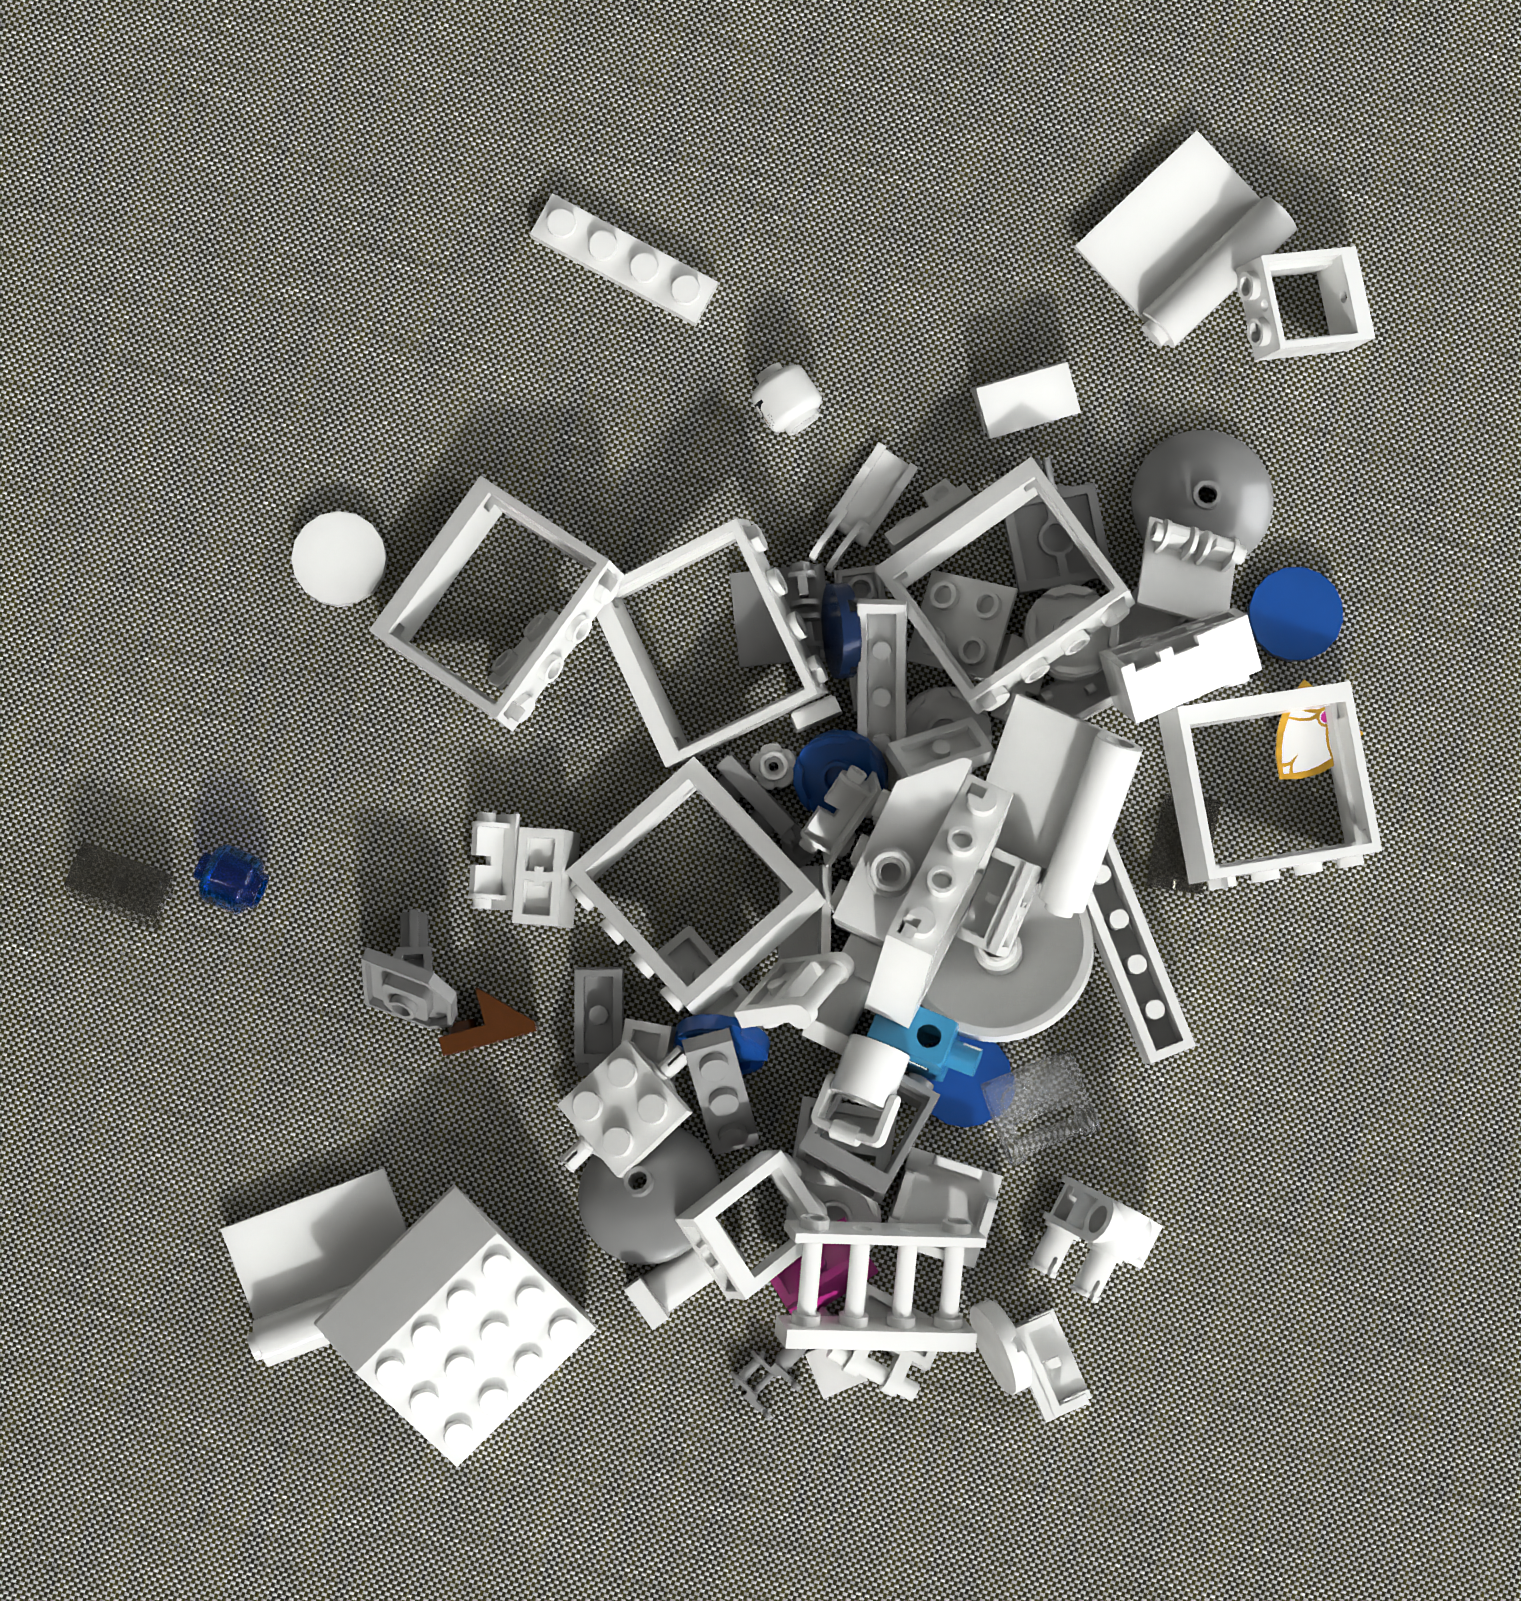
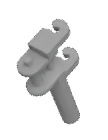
(784, 1361)

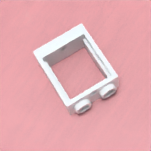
(1337, 275)
(714, 1246)

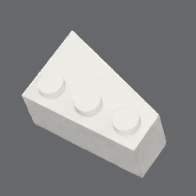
(1180, 664)

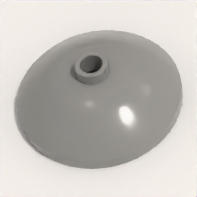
(1205, 459)
(641, 1222)

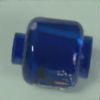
(231, 879)

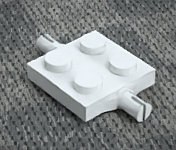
(624, 1108)

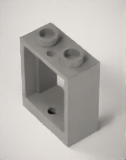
(851, 1169)

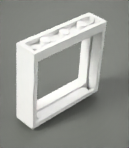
(965, 526)
(443, 563)
(642, 676)
(1348, 776)
(938, 900)
(752, 947)

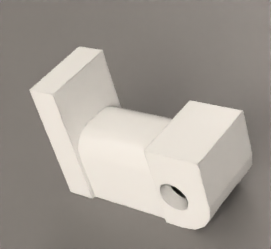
(846, 1003)
(670, 1285)

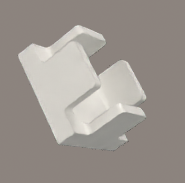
(942, 1189)

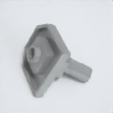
(406, 981)

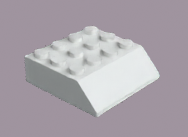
(902, 820)
(455, 1325)

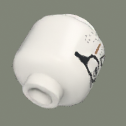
(786, 398)

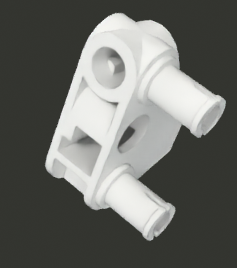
(1110, 1228)

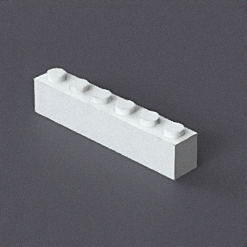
(1135, 964)

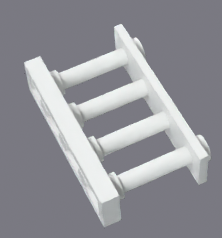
(900, 1327)

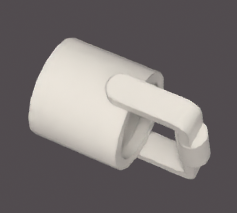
(869, 1076)

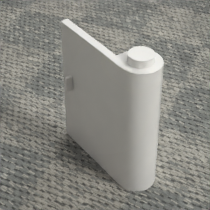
(1181, 238)
(1065, 797)
(307, 1256)

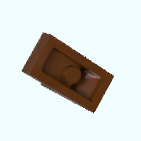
(500, 1022)

